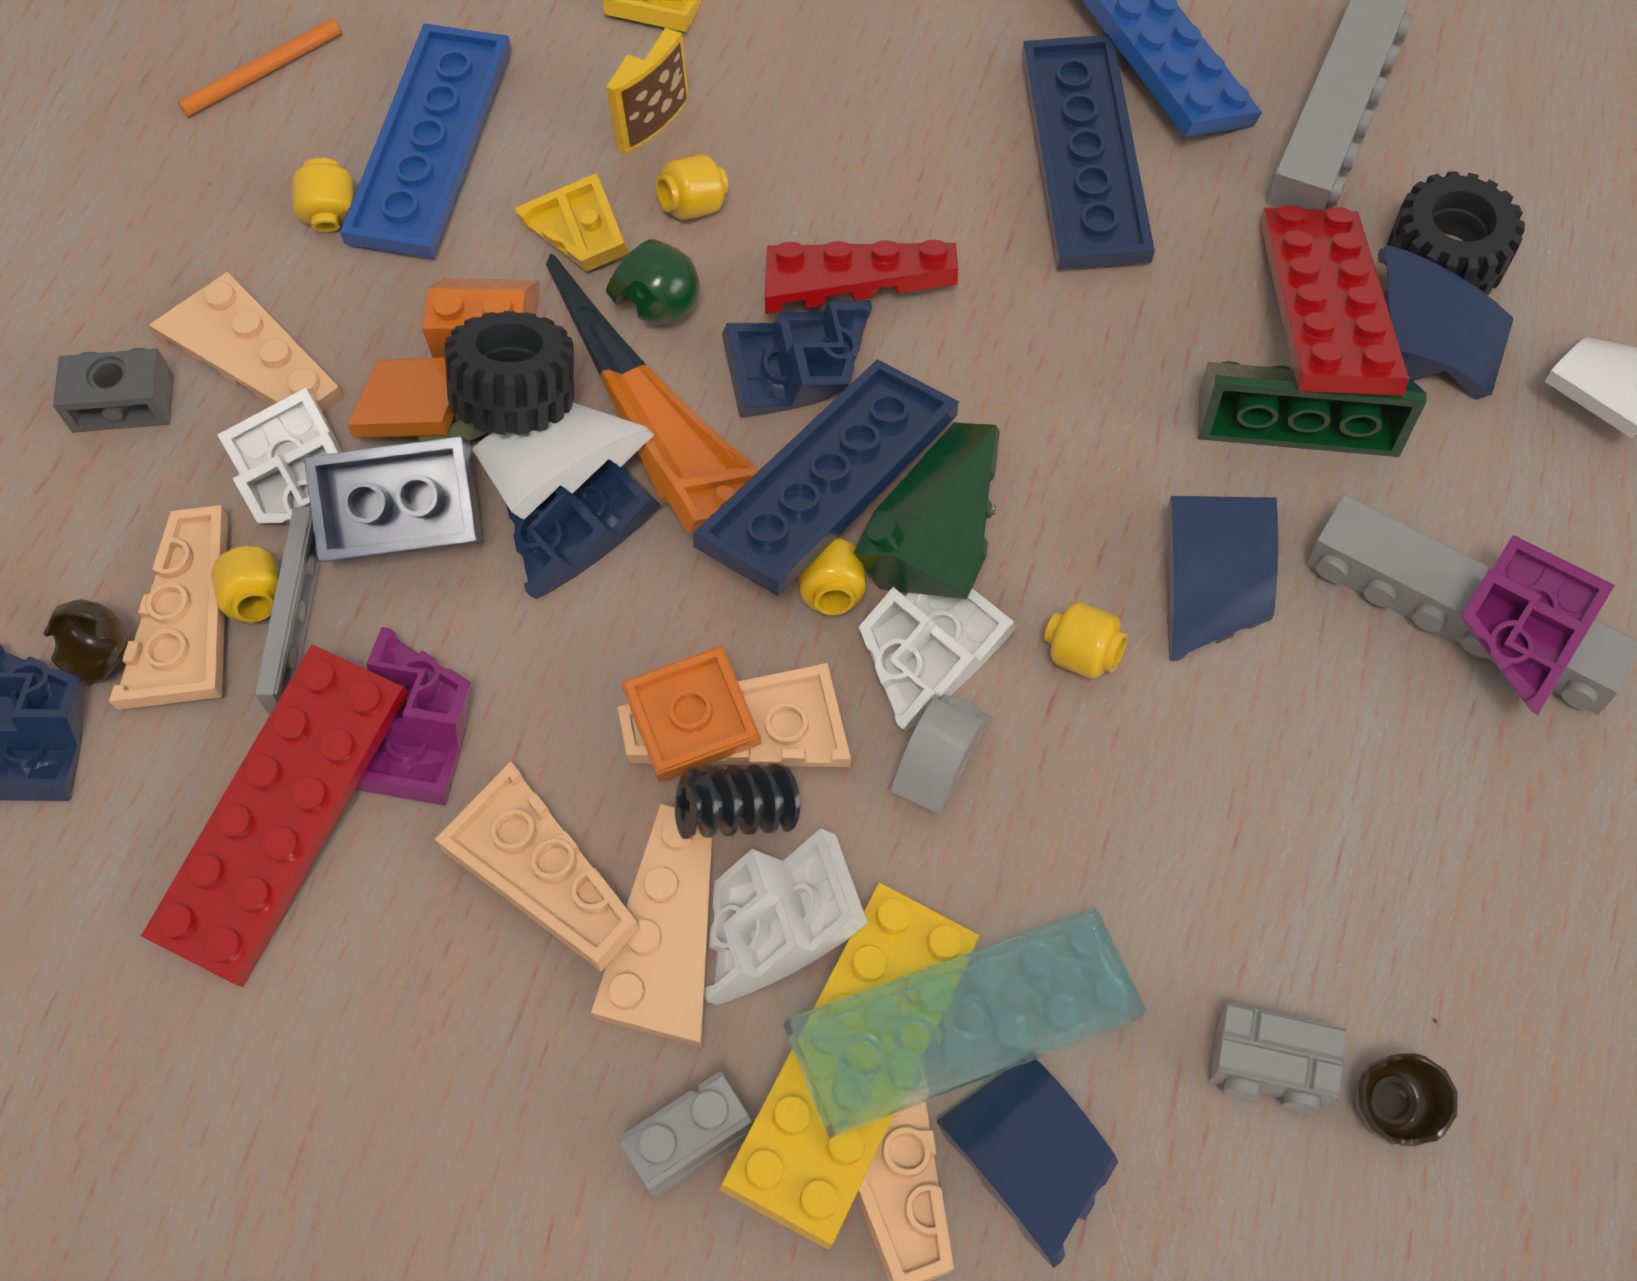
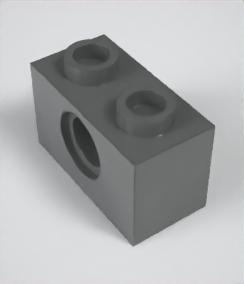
(113, 390)

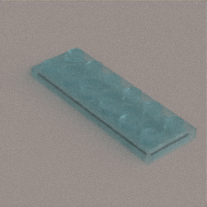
(962, 1021)

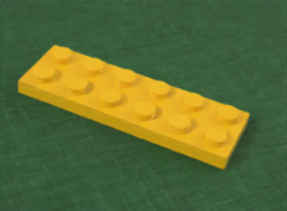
(787, 1159)

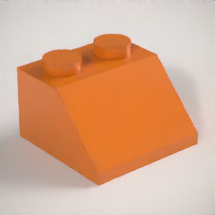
(457, 300)

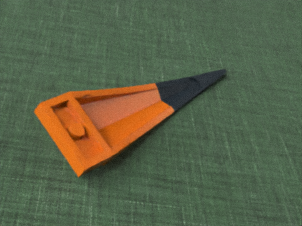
(685, 456)

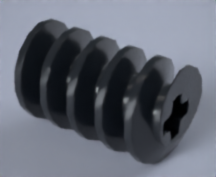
(736, 797)

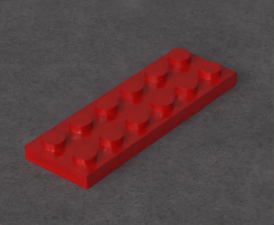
(1332, 302)
(275, 815)

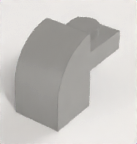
(940, 752)

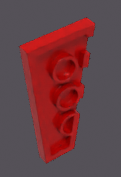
(838, 267)

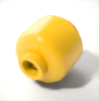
(691, 186)
(322, 194)
(834, 580)
(246, 583)
(1086, 640)

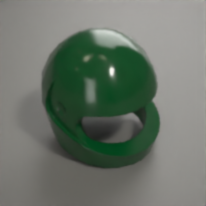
(658, 281)

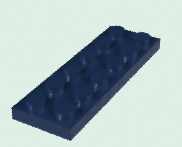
(1087, 153)
(825, 477)

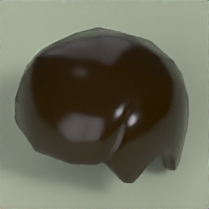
(87, 639)
(1406, 1099)

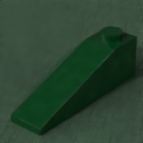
(933, 522)

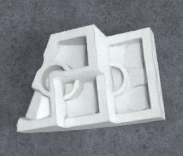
(1602, 380)
(271, 452)
(564, 454)
(930, 646)
(780, 915)

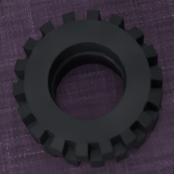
(1468, 211)
(509, 372)

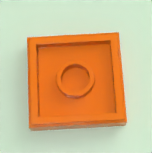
(403, 400)
(691, 713)

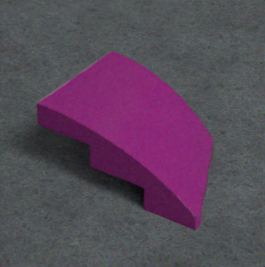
(1534, 616)
(427, 734)

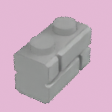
(1277, 1058)
(687, 1135)

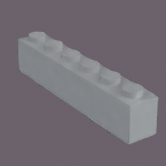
(1339, 104)
(1434, 585)

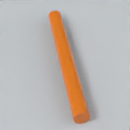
(259, 67)

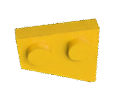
(577, 223)

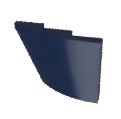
(1444, 322)
(795, 357)
(579, 527)
(1220, 568)
(38, 730)
(1032, 1153)

